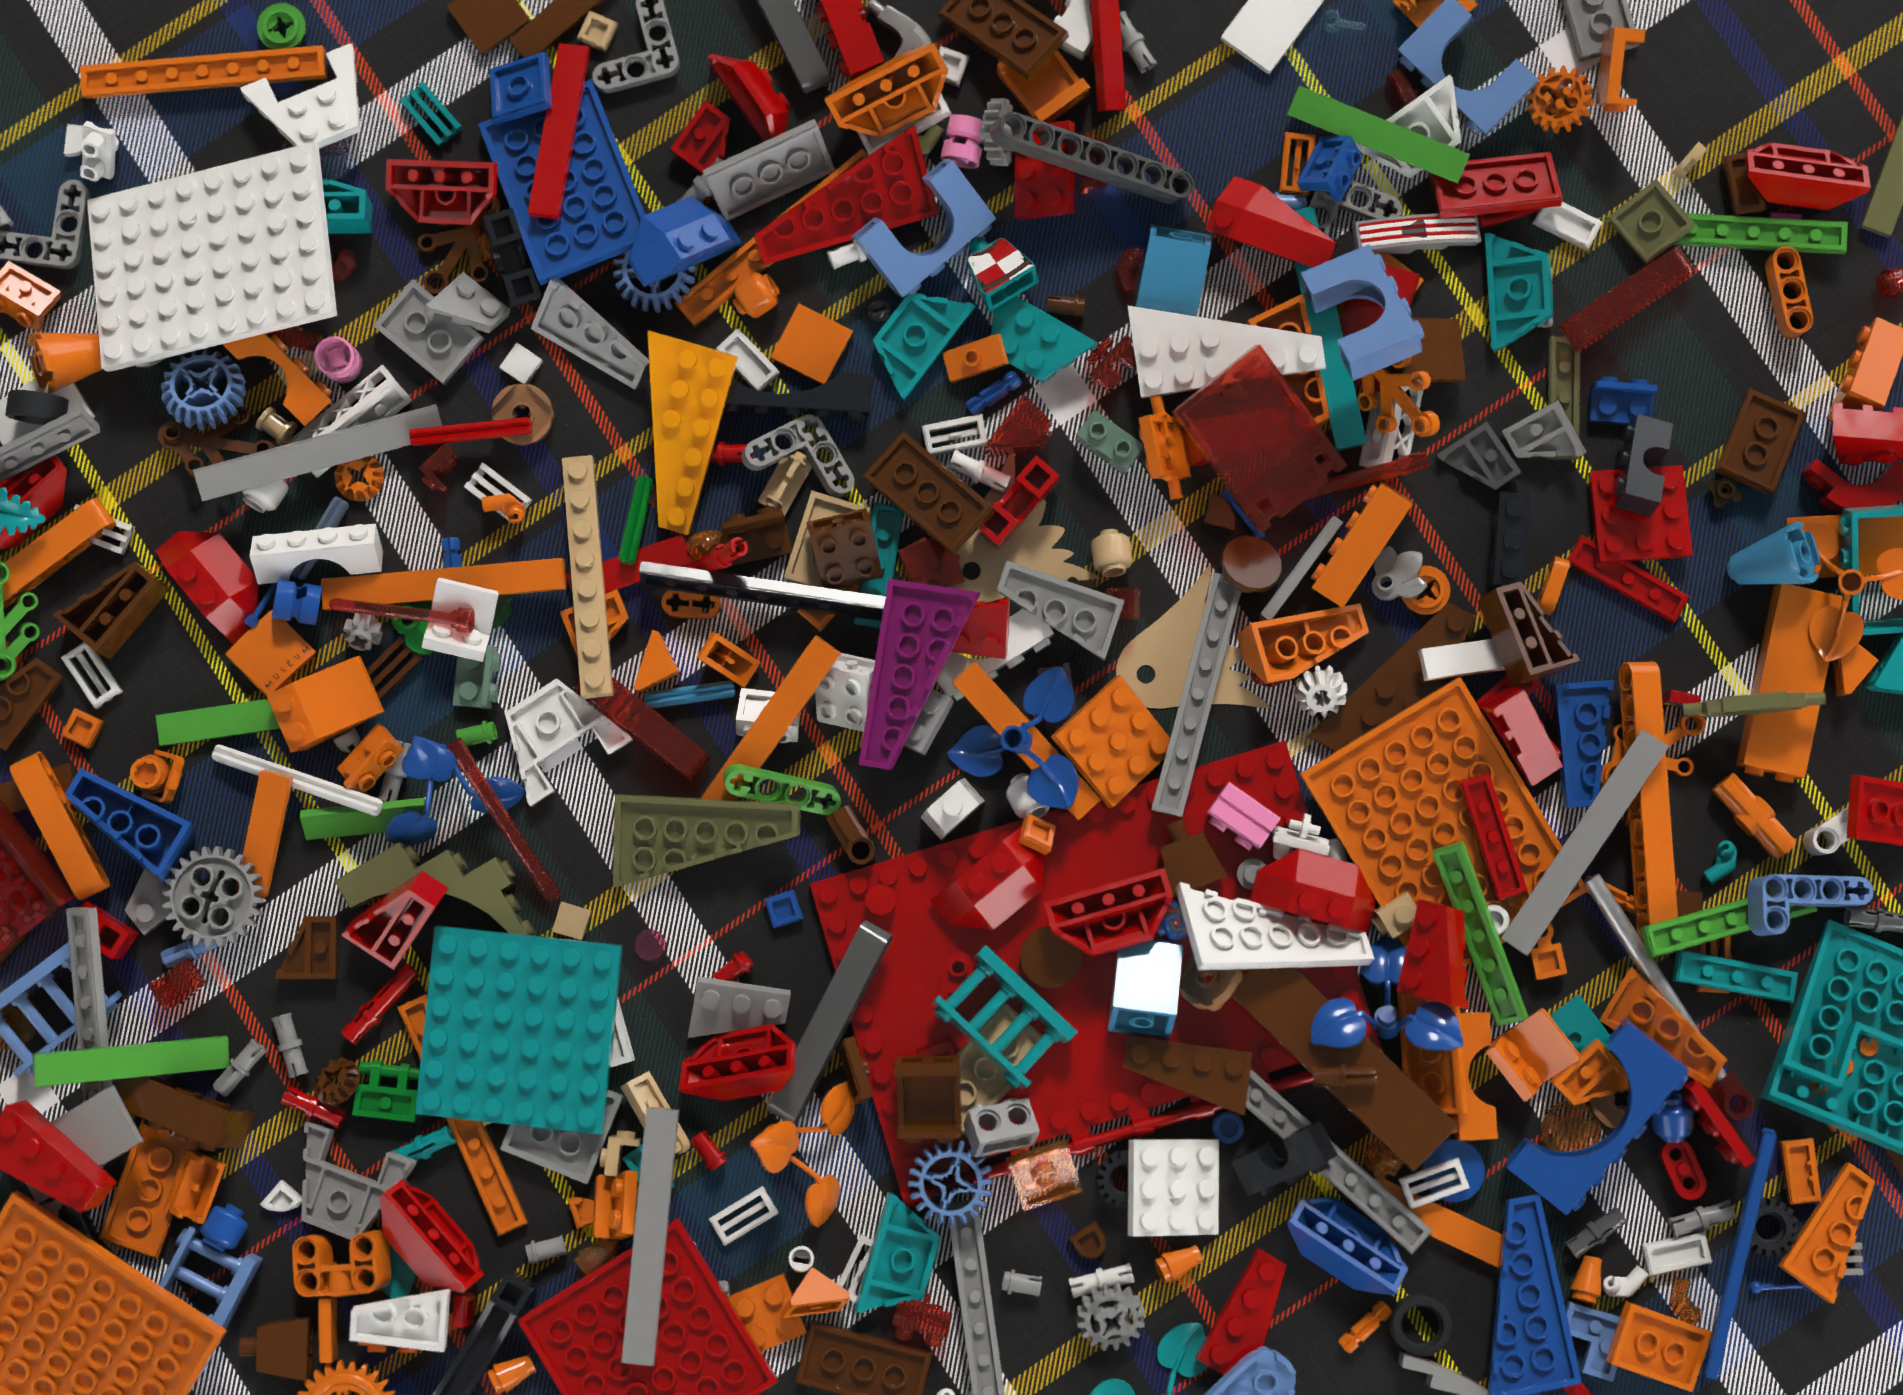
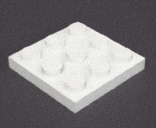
(1173, 1187)

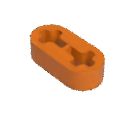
(1553, 584)
(690, 611)

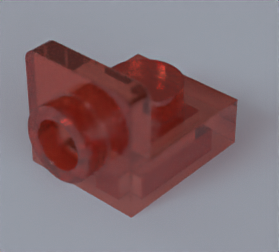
(440, 462)
(177, 984)

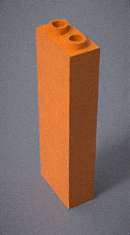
(1791, 663)

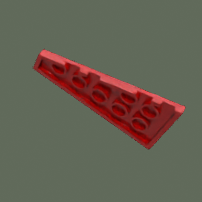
(879, 186)

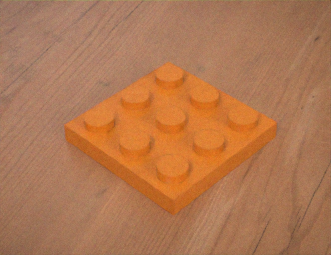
(1113, 741)

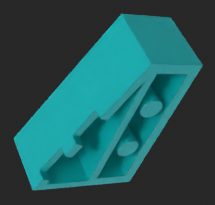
(347, 208)

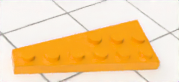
(687, 409)

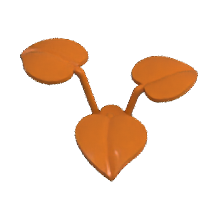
(1835, 630)
(780, 1141)

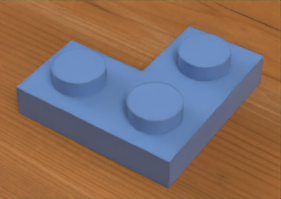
(1599, 1330)

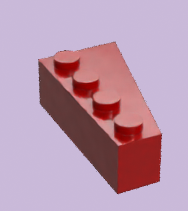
(850, 36)

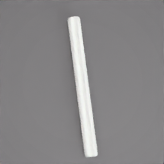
(300, 780)

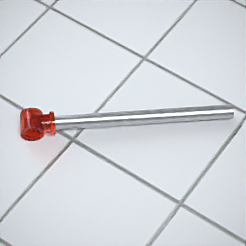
(1726, 1083)

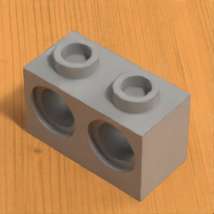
(1003, 1134)

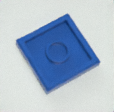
(520, 88)

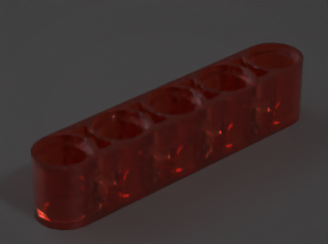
(1627, 298)
(651, 730)

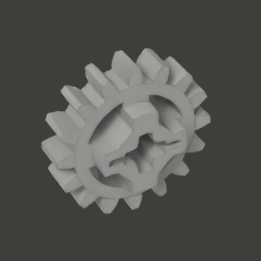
(996, 109)
(1110, 1316)

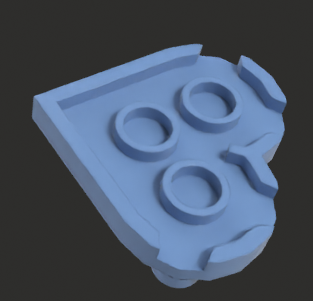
(1258, 1373)

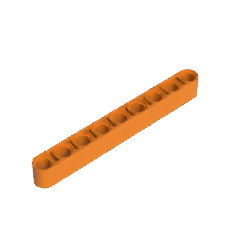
(1650, 808)

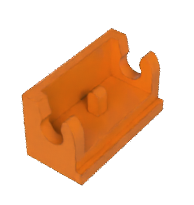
(194, 1186)

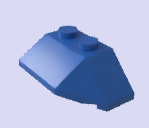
(679, 239)
(1347, 1245)

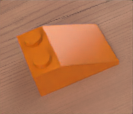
(325, 704)

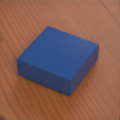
(783, 908)

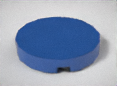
(1470, 1161)

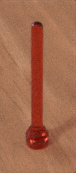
(461, 619)

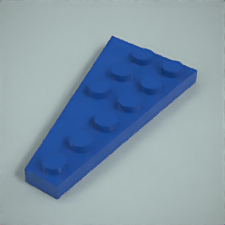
(1531, 1324)

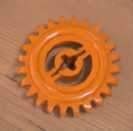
(345, 1380)

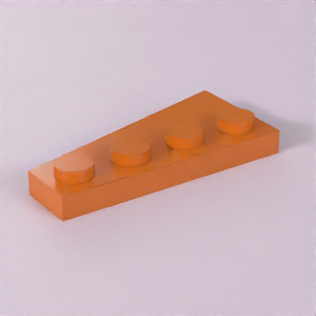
(1662, 1022)

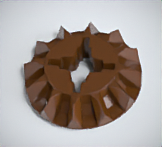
(348, 1076)

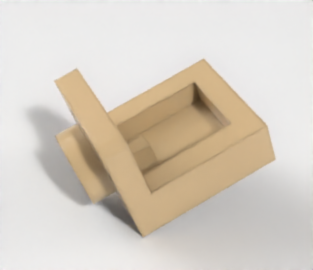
(1395, 916)
(612, 1155)

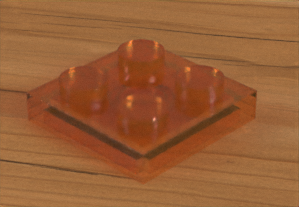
(1044, 1175)

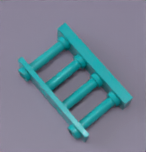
(1033, 1008)

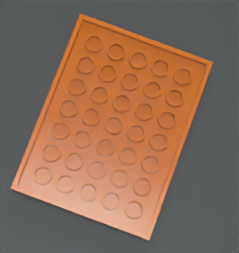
(1400, 798)
(88, 1319)

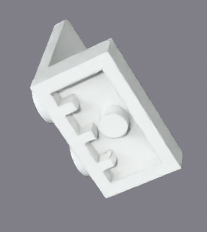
(450, 596)
(845, 692)

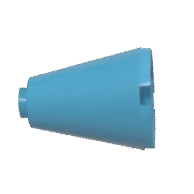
(1780, 558)

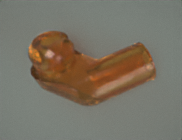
(1682, 1304)

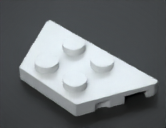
(1431, 115)

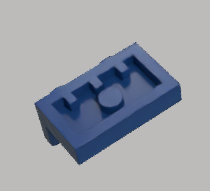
(1331, 166)
(1619, 401)

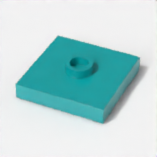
(1579, 1023)

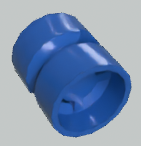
(296, 602)

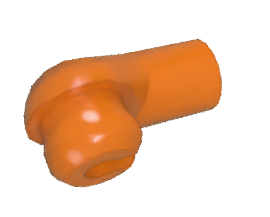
(507, 504)

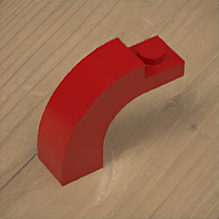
(1840, 494)

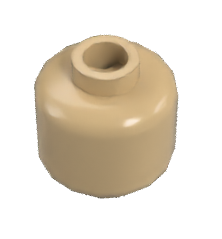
(1111, 553)

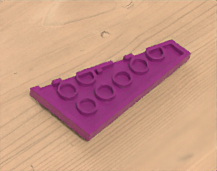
(913, 646)

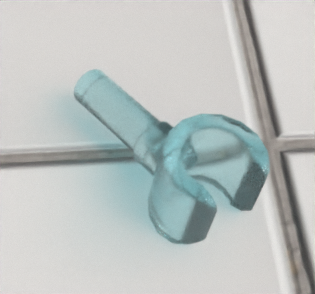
(1341, 23)

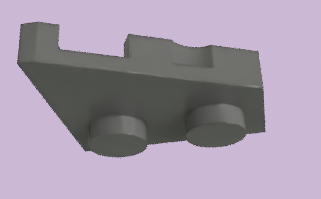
(1481, 457)

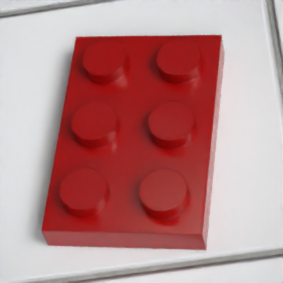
(1043, 187)
(1875, 810)
(1715, 1123)

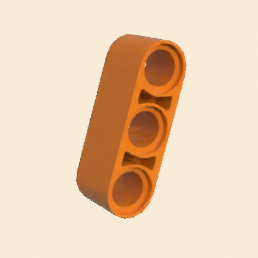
(1794, 279)

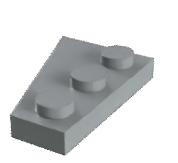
(735, 1006)

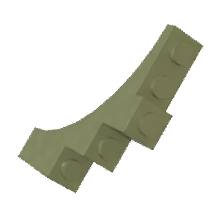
(481, 887)

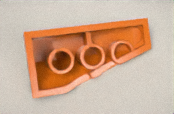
(1293, 644)

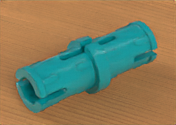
(425, 1145)

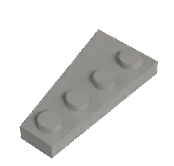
(582, 331)
(1069, 608)

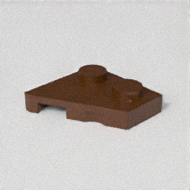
(313, 950)

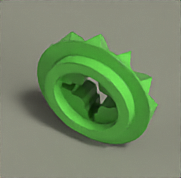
(269, 22)

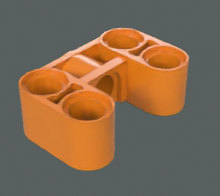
(341, 1279)

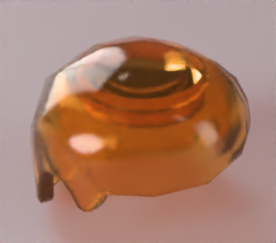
(703, 542)

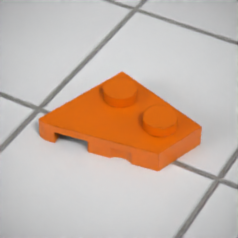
(1592, 1076)

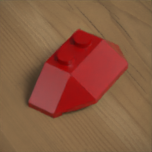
(753, 95)
(1805, 176)
(442, 189)
(41, 486)
(212, 579)
(993, 886)
(1316, 889)
(1112, 914)
(740, 1064)
(428, 1239)

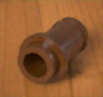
(1066, 305)

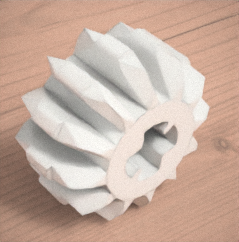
(1332, 692)

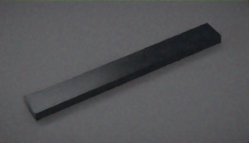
(761, 591)

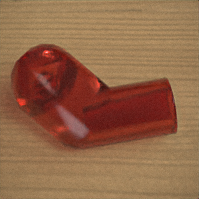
(1128, 261)
(344, 265)

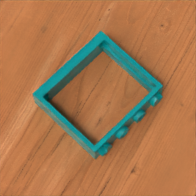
(1849, 559)

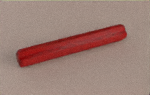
(470, 431)

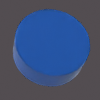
(1227, 1127)

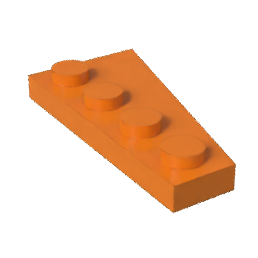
(1829, 1233)

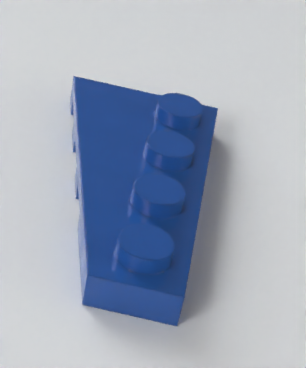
(1580, 733)

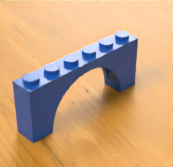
(1568, 1175)

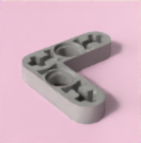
(648, 59)
(1325, 202)
(59, 239)
(802, 441)

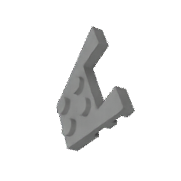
(341, 1198)

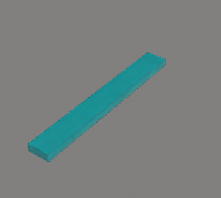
(1338, 386)

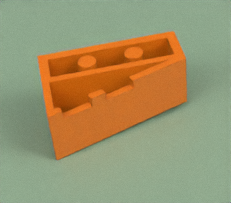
(1871, 367)

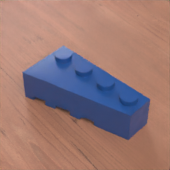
(138, 827)

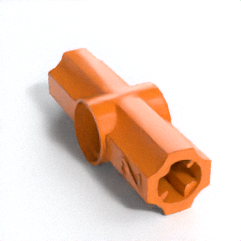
(1754, 816)

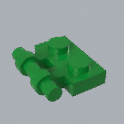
(385, 1101)

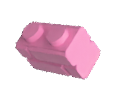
(1242, 816)

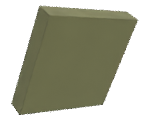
(1651, 222)

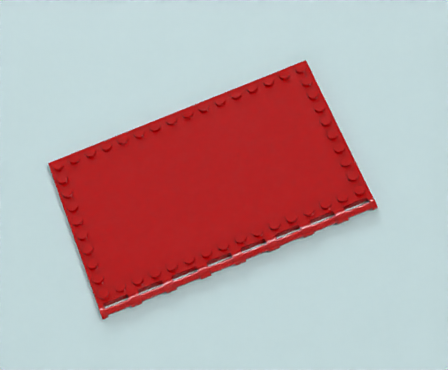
(1084, 1078)

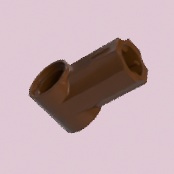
(850, 832)

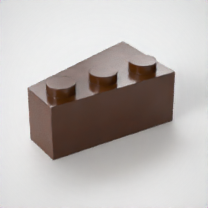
(114, 609)

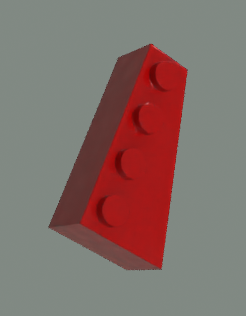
(49, 1160)

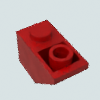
(113, 934)

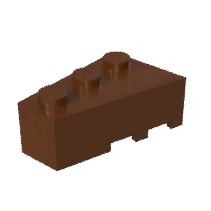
(1523, 636)

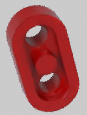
(951, 981)
(1682, 1168)

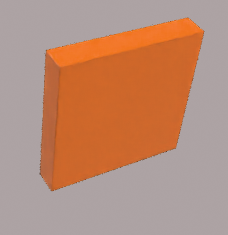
(811, 344)

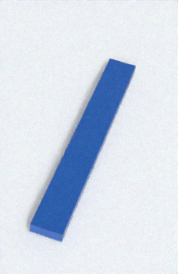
(1739, 1253)

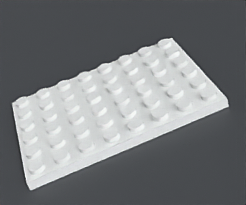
(211, 257)

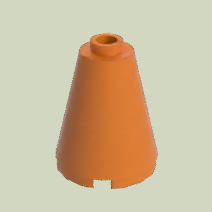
(63, 358)

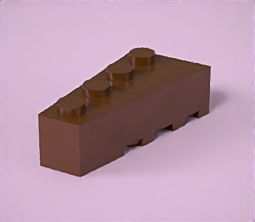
(184, 1113)

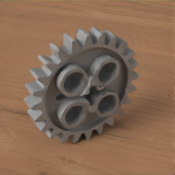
(188, 886)

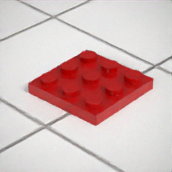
(1636, 537)

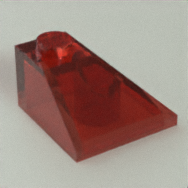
(1020, 431)

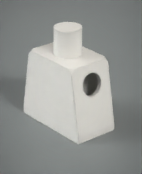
(952, 808)

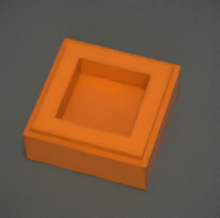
(82, 728)
(1037, 834)

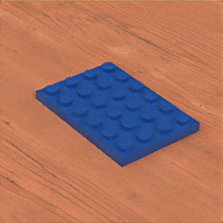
(599, 198)

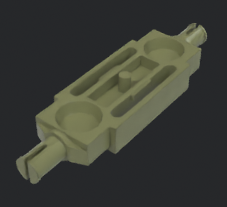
(1754, 704)

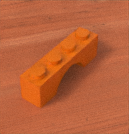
(304, 396)
(1481, 1117)

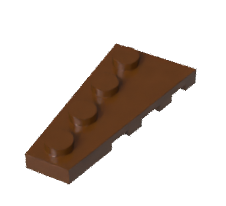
(1199, 1070)

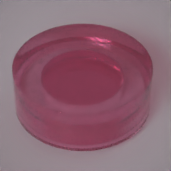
(650, 945)

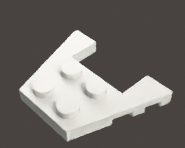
(318, 114)
(549, 723)

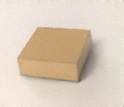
(597, 31)
(572, 921)

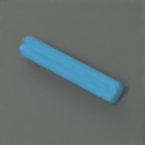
(690, 694)

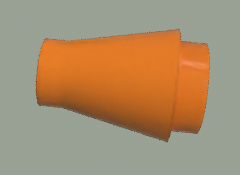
(1177, 1263)
(1587, 1281)
(510, 1373)

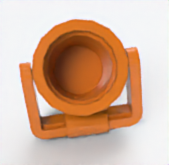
(157, 775)

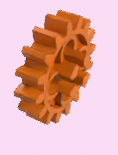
(1564, 116)

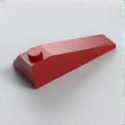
(1262, 221)

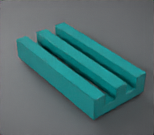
(415, 95)

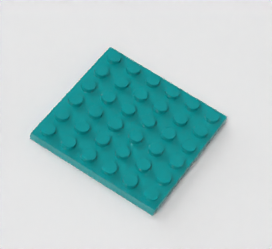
(518, 1029)

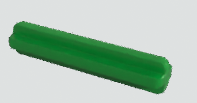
(635, 520)

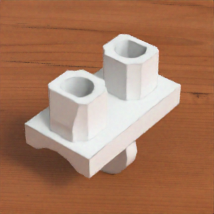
(98, 152)
(1286, 839)

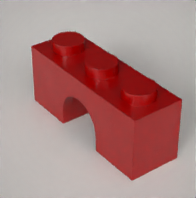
(1019, 502)

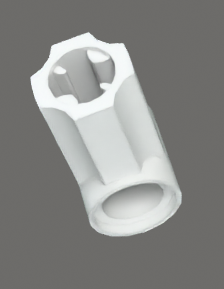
(1834, 831)

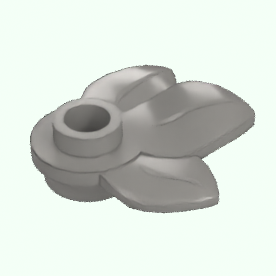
(1401, 571)

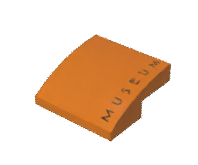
(270, 654)

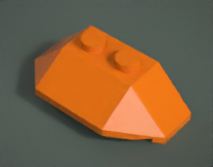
(891, 93)

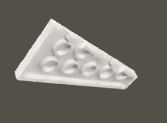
(1259, 936)

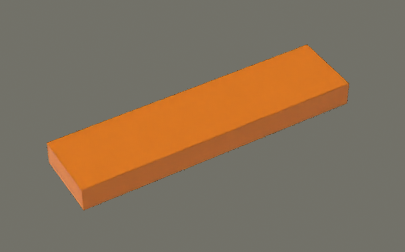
(266, 826)

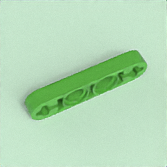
(781, 791)

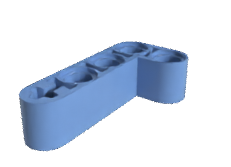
(1809, 894)

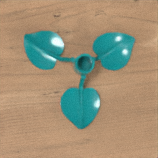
(1174, 1351)

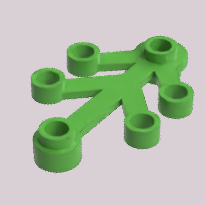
(9, 621)

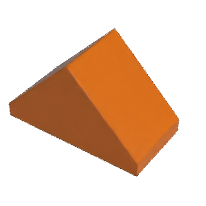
(728, 659)
(656, 664)
(1852, 669)
(815, 1296)

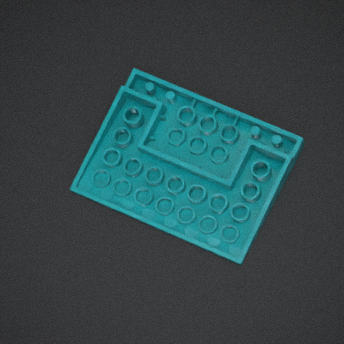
(1845, 997)

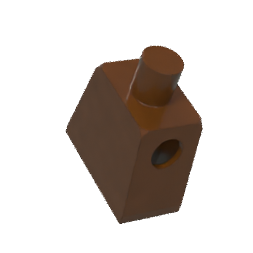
(1189, 858)
(282, 1347)

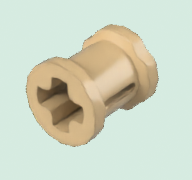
(276, 426)

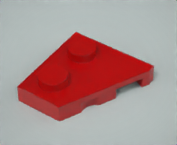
(703, 138)

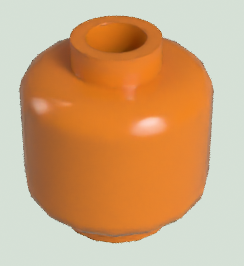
(756, 295)

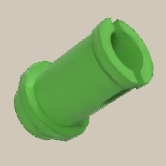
(478, 734)

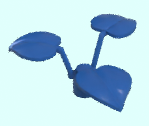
(437, 763)
(1055, 780)
(1342, 1027)

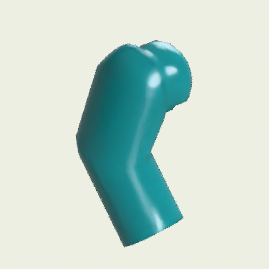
(1724, 864)

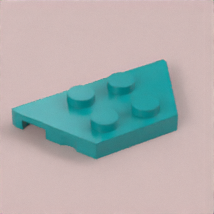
(1516, 289)
(917, 337)
(1037, 340)
(898, 1258)

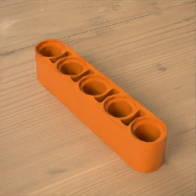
(55, 548)
(59, 826)

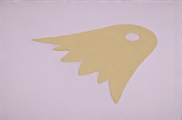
(1027, 546)
(1169, 649)

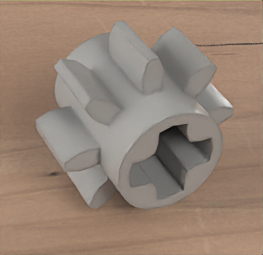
(362, 631)

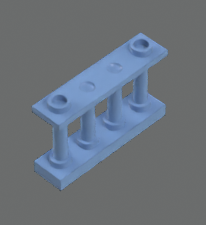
(17, 996)
(226, 1297)

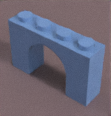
(1481, 107)
(965, 219)
(1363, 276)

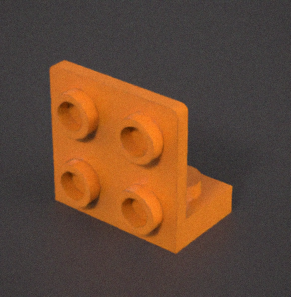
(1532, 1053)

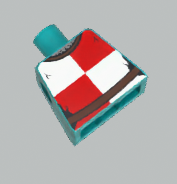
(999, 271)

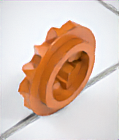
(360, 491)
(1440, 591)

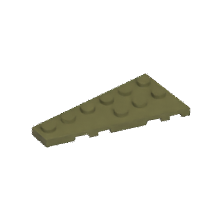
(678, 832)

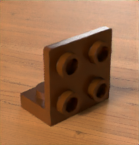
(764, 534)
(845, 549)

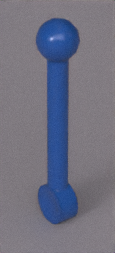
(1226, 495)
(252, 619)
(1757, 1287)

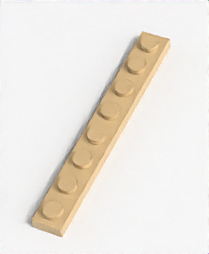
(587, 577)

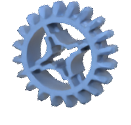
(657, 296)
(206, 374)
(943, 1208)

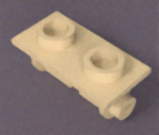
(785, 482)

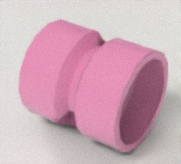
(963, 130)
(338, 359)

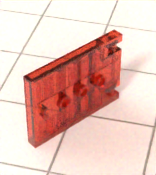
(1258, 437)

